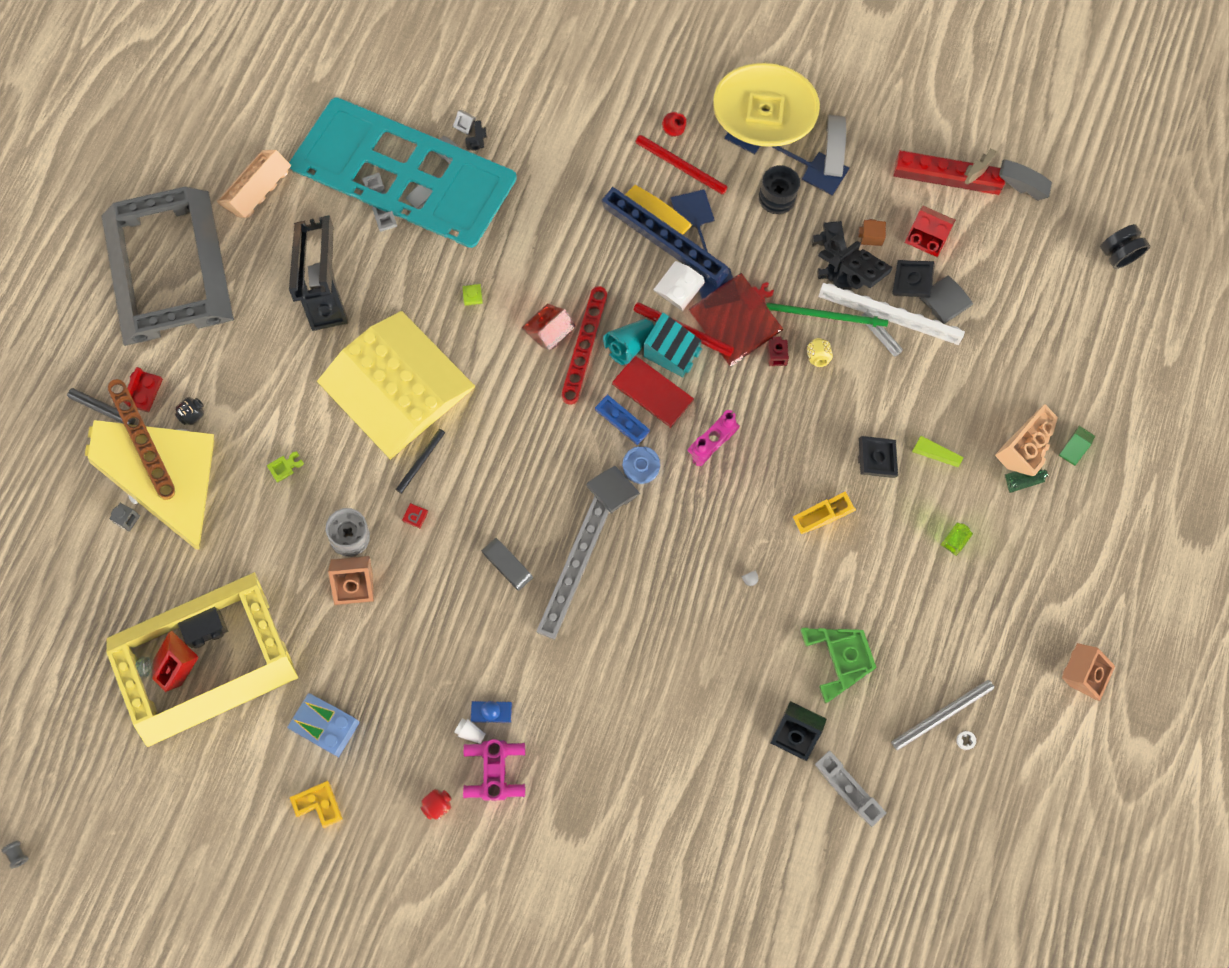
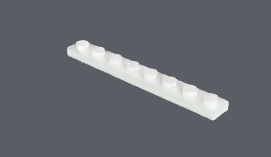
(896, 315)

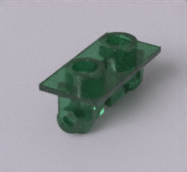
(1018, 481)

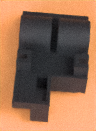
(859, 265)

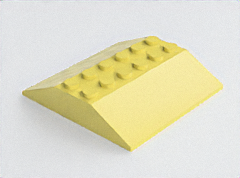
(394, 382)

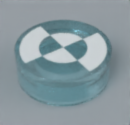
(143, 666)

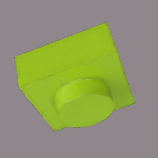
(472, 294)

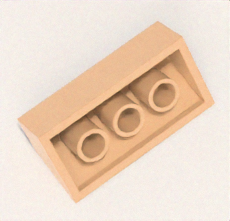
(254, 183)

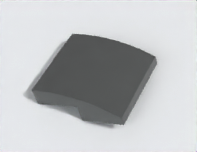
(947, 300)
(612, 489)

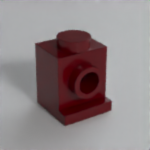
(775, 356)

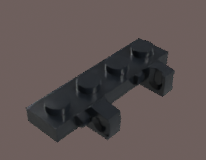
(830, 230)

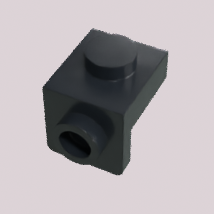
(477, 142)

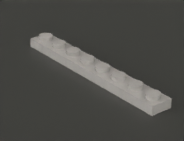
(573, 570)

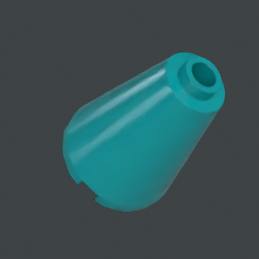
(627, 340)

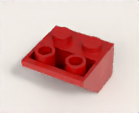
(930, 231)
(172, 663)

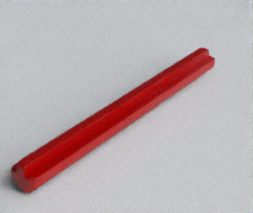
(681, 164)
(705, 339)

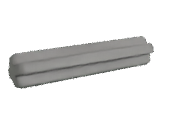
(884, 337)

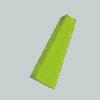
(937, 452)

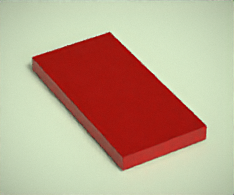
(653, 391)

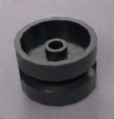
(1125, 246)

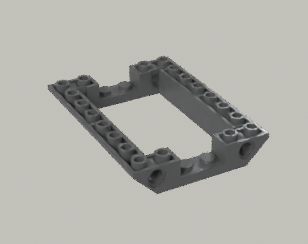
(202, 313)

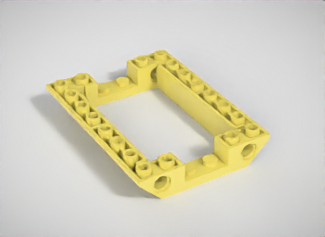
(143, 712)

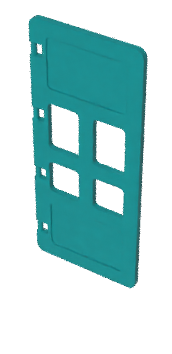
(460, 200)

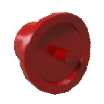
(674, 124)

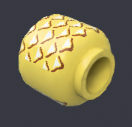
(819, 352)

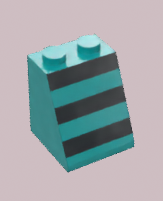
(672, 346)

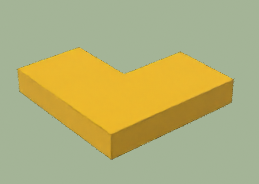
(319, 798)

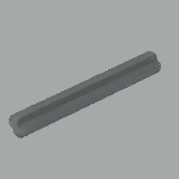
(96, 405)

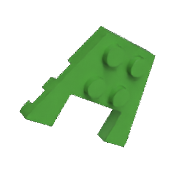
(849, 656)

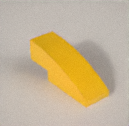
(824, 513)

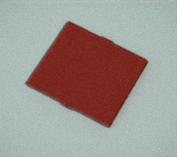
(736, 318)

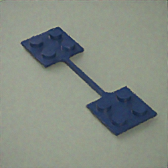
(815, 169)
(697, 210)

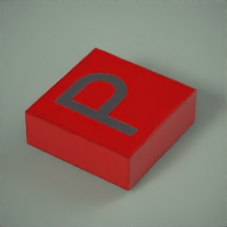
(415, 515)

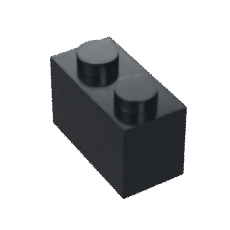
(203, 628)

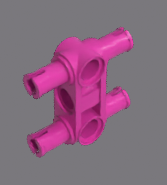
(723, 429)
(494, 770)

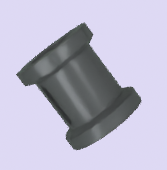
(15, 854)

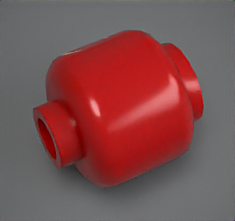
(436, 804)

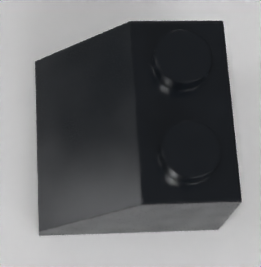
(798, 731)

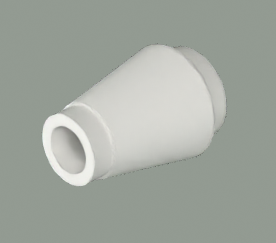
(469, 731)

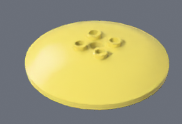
(784, 92)

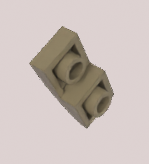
(979, 167)

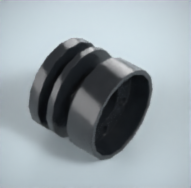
(779, 189)

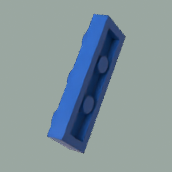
(622, 419)

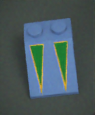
(323, 724)

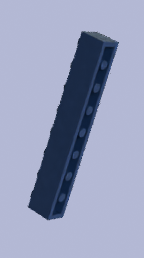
(665, 237)

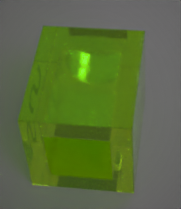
(957, 538)

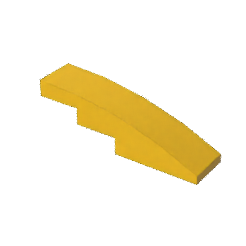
(659, 209)

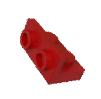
(143, 389)

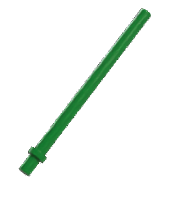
(828, 314)

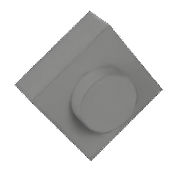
(464, 122)

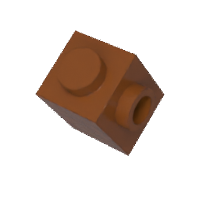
(872, 232)

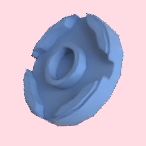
(641, 465)

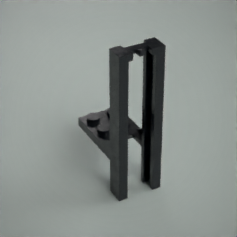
(323, 304)

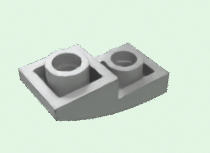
(419, 196)

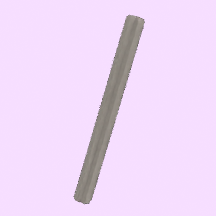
(942, 715)

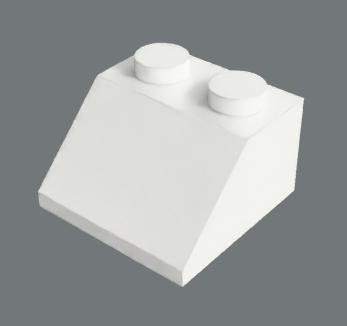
(679, 285)

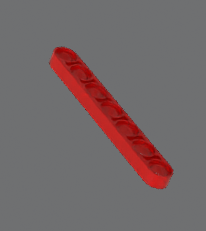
(584, 353)

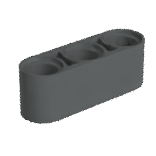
(507, 564)

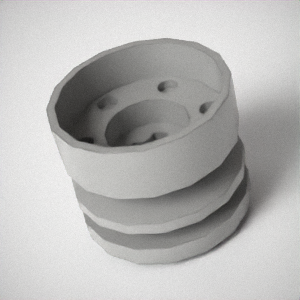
(346, 522)

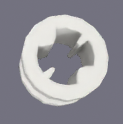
(972, 739)

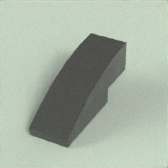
(1025, 180)

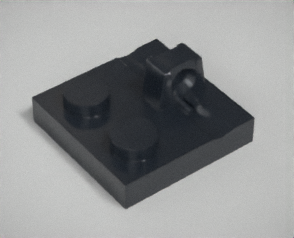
(913, 278)
(878, 457)

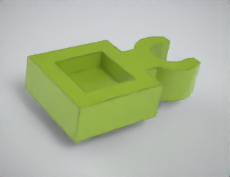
(282, 468)

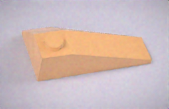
(1028, 446)

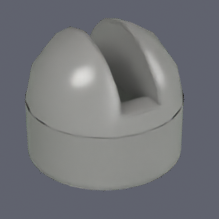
(751, 578)

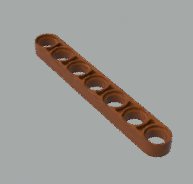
(141, 429)

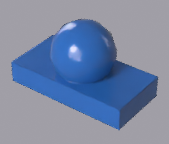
(491, 712)

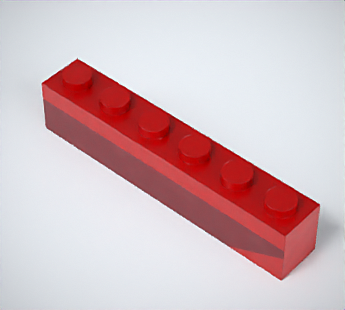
(945, 172)

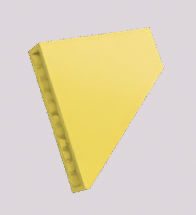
(186, 459)

